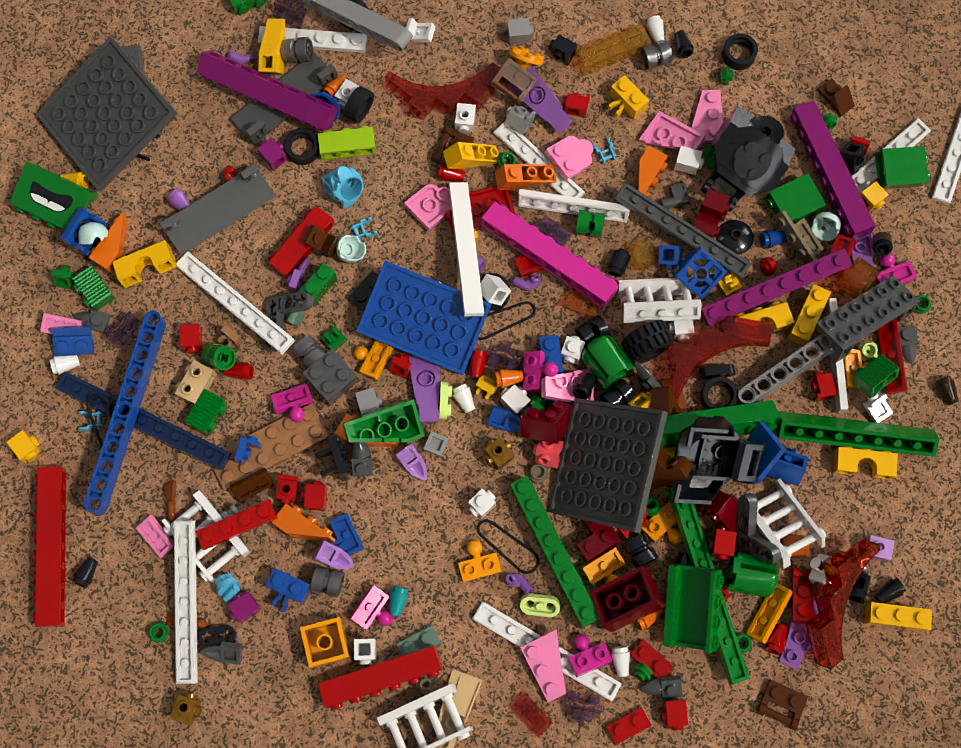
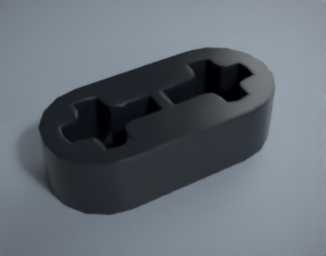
(724, 370)
(216, 631)

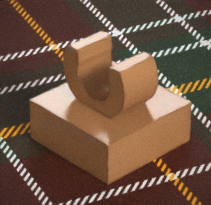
(231, 336)

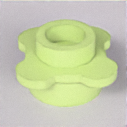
(872, 347)

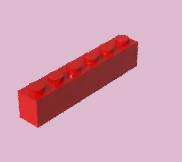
(379, 677)

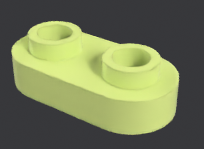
(445, 408)
(540, 607)

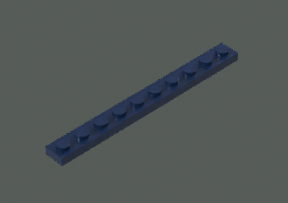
(148, 423)

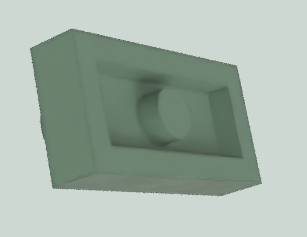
(419, 641)

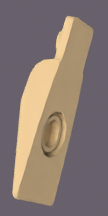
(463, 699)

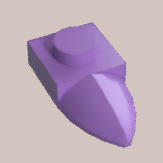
(294, 280)
(412, 461)
(333, 556)

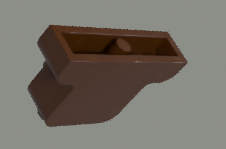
(669, 469)

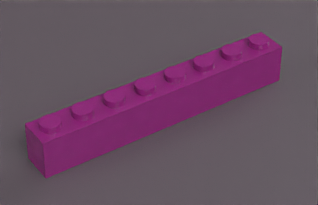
(266, 90)
(832, 170)
(775, 286)

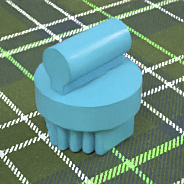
(227, 586)

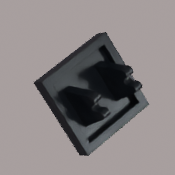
(338, 451)

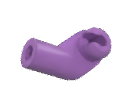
(233, 55)
(528, 284)
(519, 581)

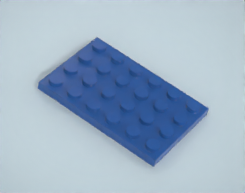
(421, 318)

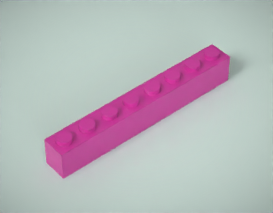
(549, 254)

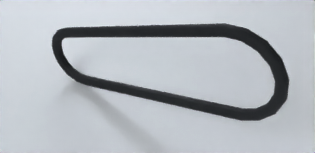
(518, 322)
(91, 417)
(515, 539)

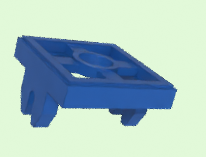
(68, 235)
(709, 280)

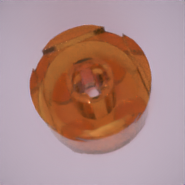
(857, 278)

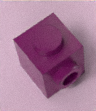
(272, 153)
(243, 607)

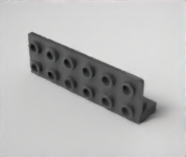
(258, 120)
(217, 209)
(866, 315)

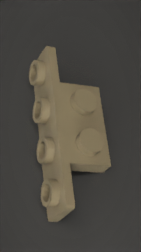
(800, 236)

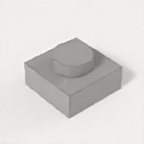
(436, 444)

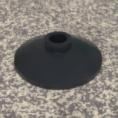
(769, 126)
(738, 245)

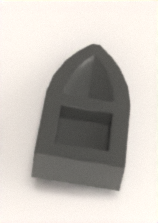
(98, 320)
(908, 342)
(645, 378)
(361, 460)
(225, 653)
(666, 687)

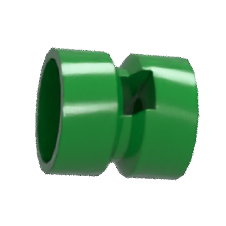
(584, 219)
(218, 356)

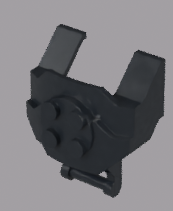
(746, 158)
(716, 458)

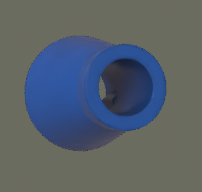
(772, 238)

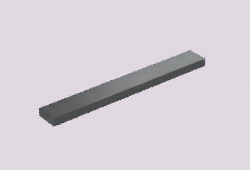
(681, 230)

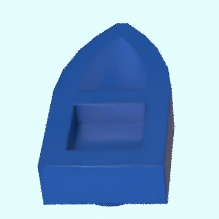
(504, 419)

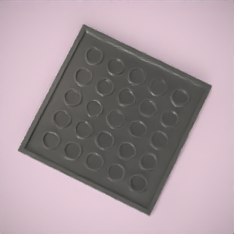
(106, 113)
(608, 463)

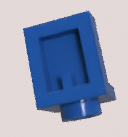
(243, 452)

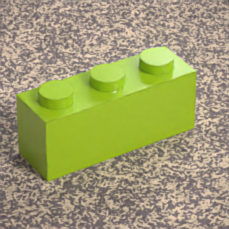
(346, 143)

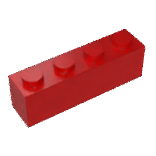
(292, 249)

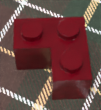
(711, 212)
(547, 424)
(722, 511)
(601, 539)

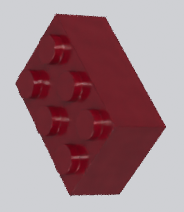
(626, 599)

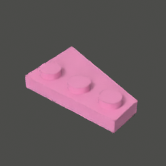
(708, 114)
(671, 134)
(561, 386)
(546, 664)

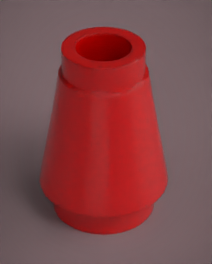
(450, 174)
(477, 363)
(241, 371)
(777, 639)

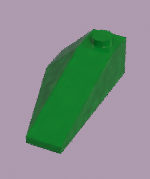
(387, 424)

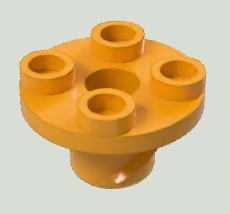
(525, 58)

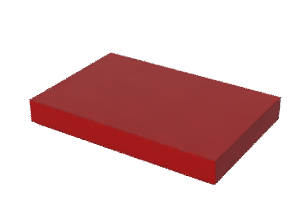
(484, 198)

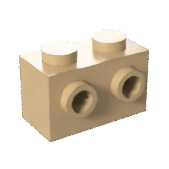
(196, 379)

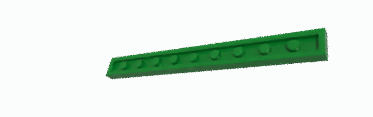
(699, 556)

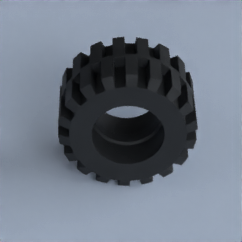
(647, 341)

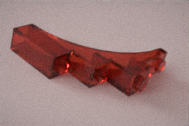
(425, 98)
(736, 333)
(831, 601)

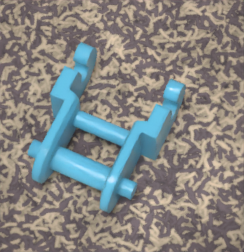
(600, 153)
(354, 227)
(89, 427)

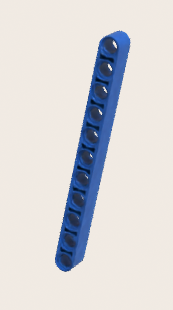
(127, 421)

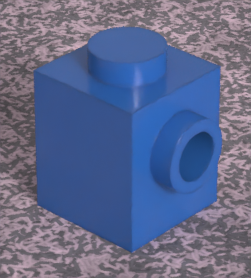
(669, 256)

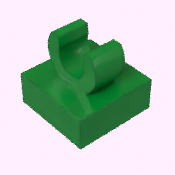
(63, 277)
(333, 338)
(537, 402)

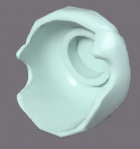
(830, 222)
(90, 231)
(350, 249)

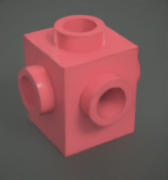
(548, 453)

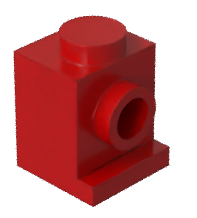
(576, 104)
(823, 386)
(291, 496)

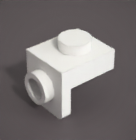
(421, 31)
(878, 407)

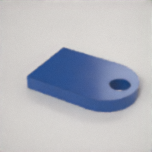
(771, 455)

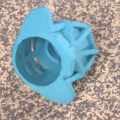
(340, 187)

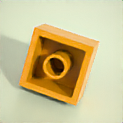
(325, 642)

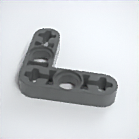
(278, 307)
(747, 532)

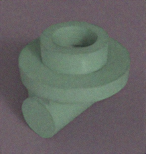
(294, 318)

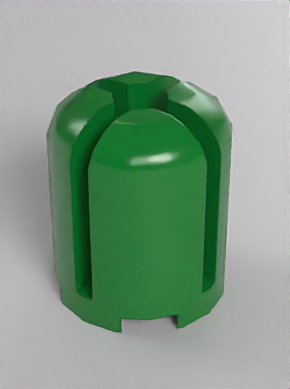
(606, 361)
(751, 576)

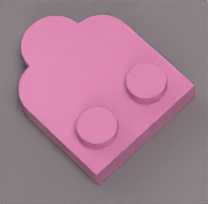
(570, 156)
(429, 205)

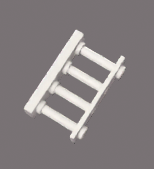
(658, 310)
(213, 516)
(763, 530)
(427, 703)

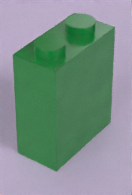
(902, 167)
(798, 198)

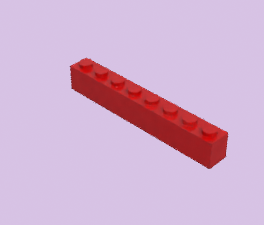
(50, 547)

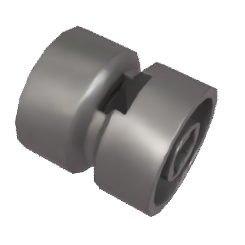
(297, 50)
(657, 54)
(308, 350)
(327, 581)

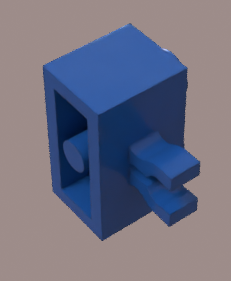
(551, 348)
(789, 467)
(287, 586)

